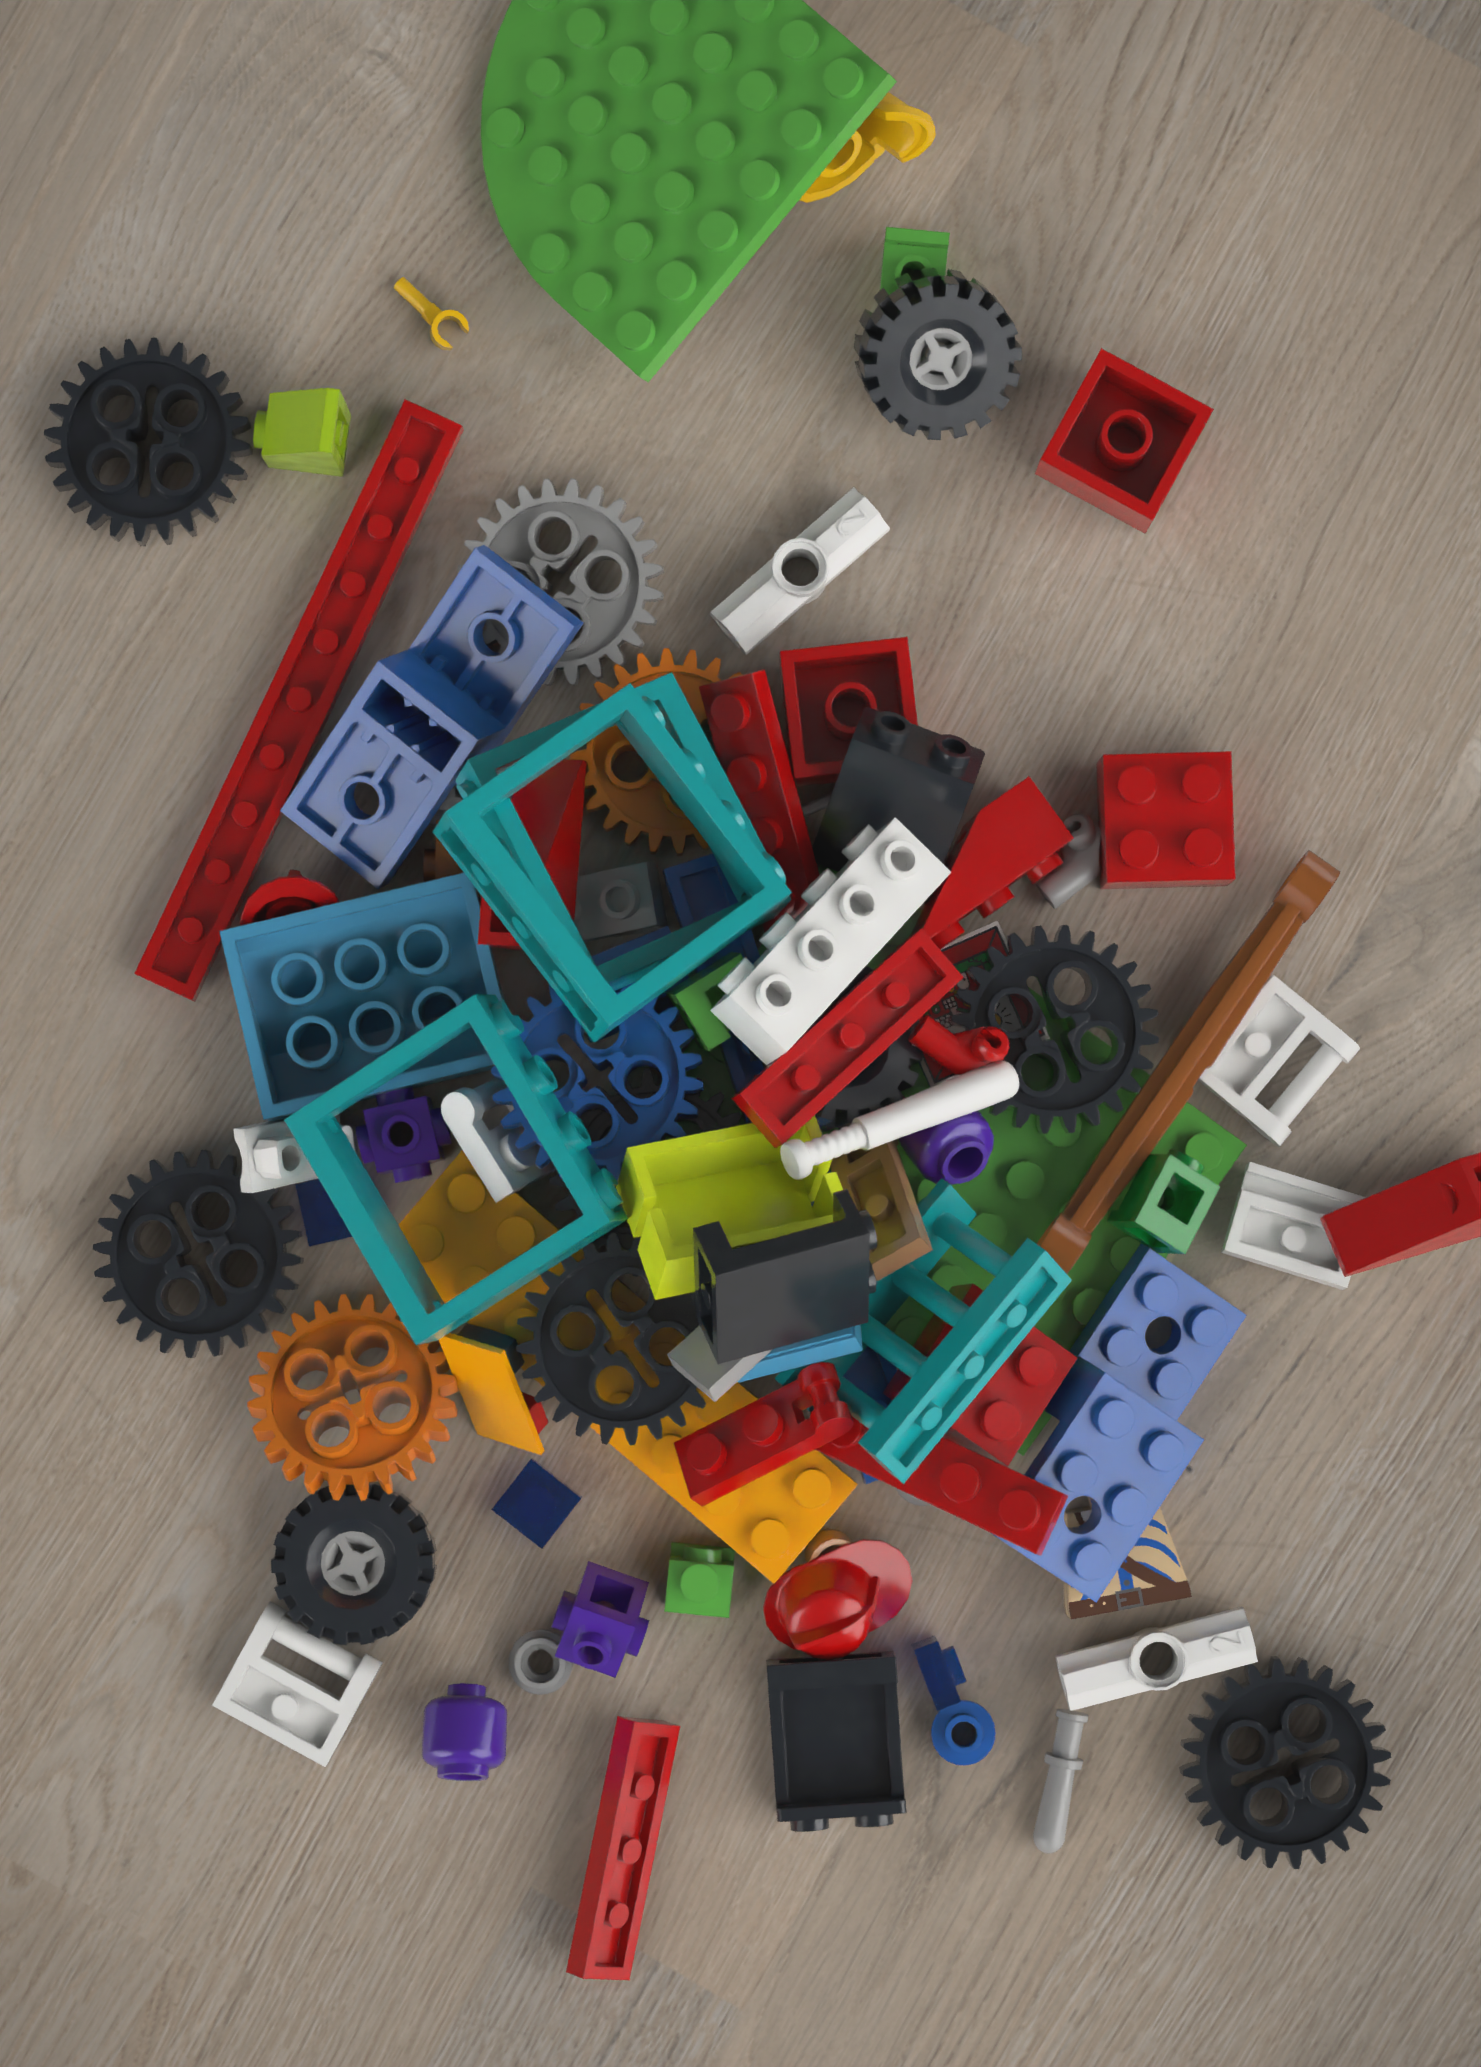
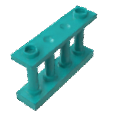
(967, 1356)

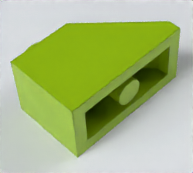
(304, 431)

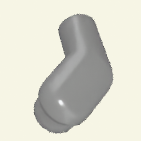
(1080, 861)

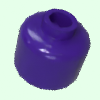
(951, 1149)
(464, 1733)

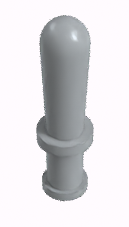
(1056, 1797)

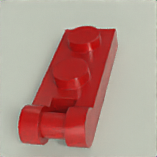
(764, 1435)

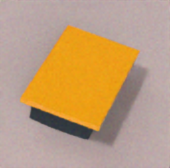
(486, 1378)

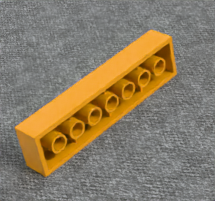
(468, 1236)

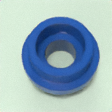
(963, 1712)

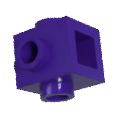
(429, 1135)
(601, 1620)

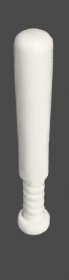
(915, 1113)

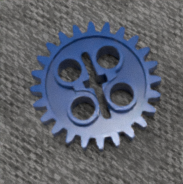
(642, 1042)

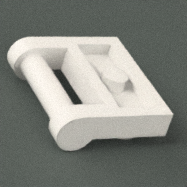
(1262, 1045)
(494, 1150)
(287, 1703)

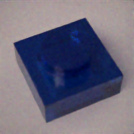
(319, 1214)
(536, 1503)
(940, 1671)

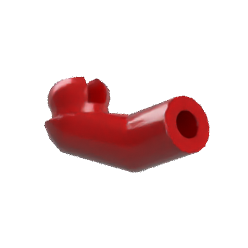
(960, 1050)

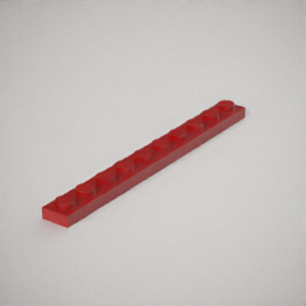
(299, 700)

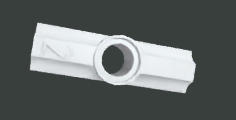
(828, 542)
(1197, 1648)

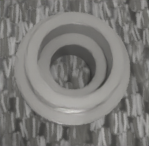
(525, 1676)

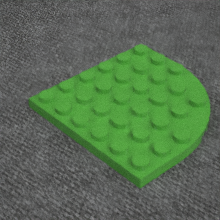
(660, 149)

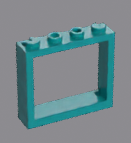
(513, 836)
(532, 919)
(372, 1221)

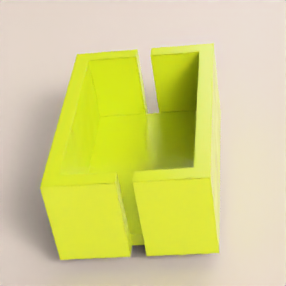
(711, 1178)

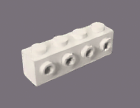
(829, 941)

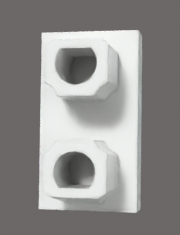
(273, 1156)

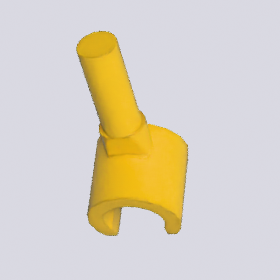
(430, 312)

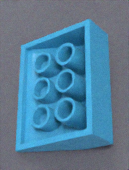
(352, 982)

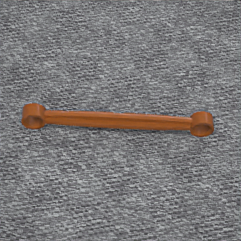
(1186, 1059)

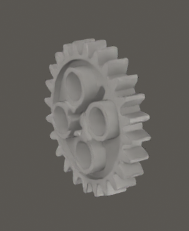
(606, 617)

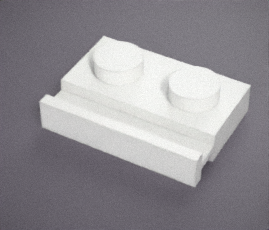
(1281, 1225)

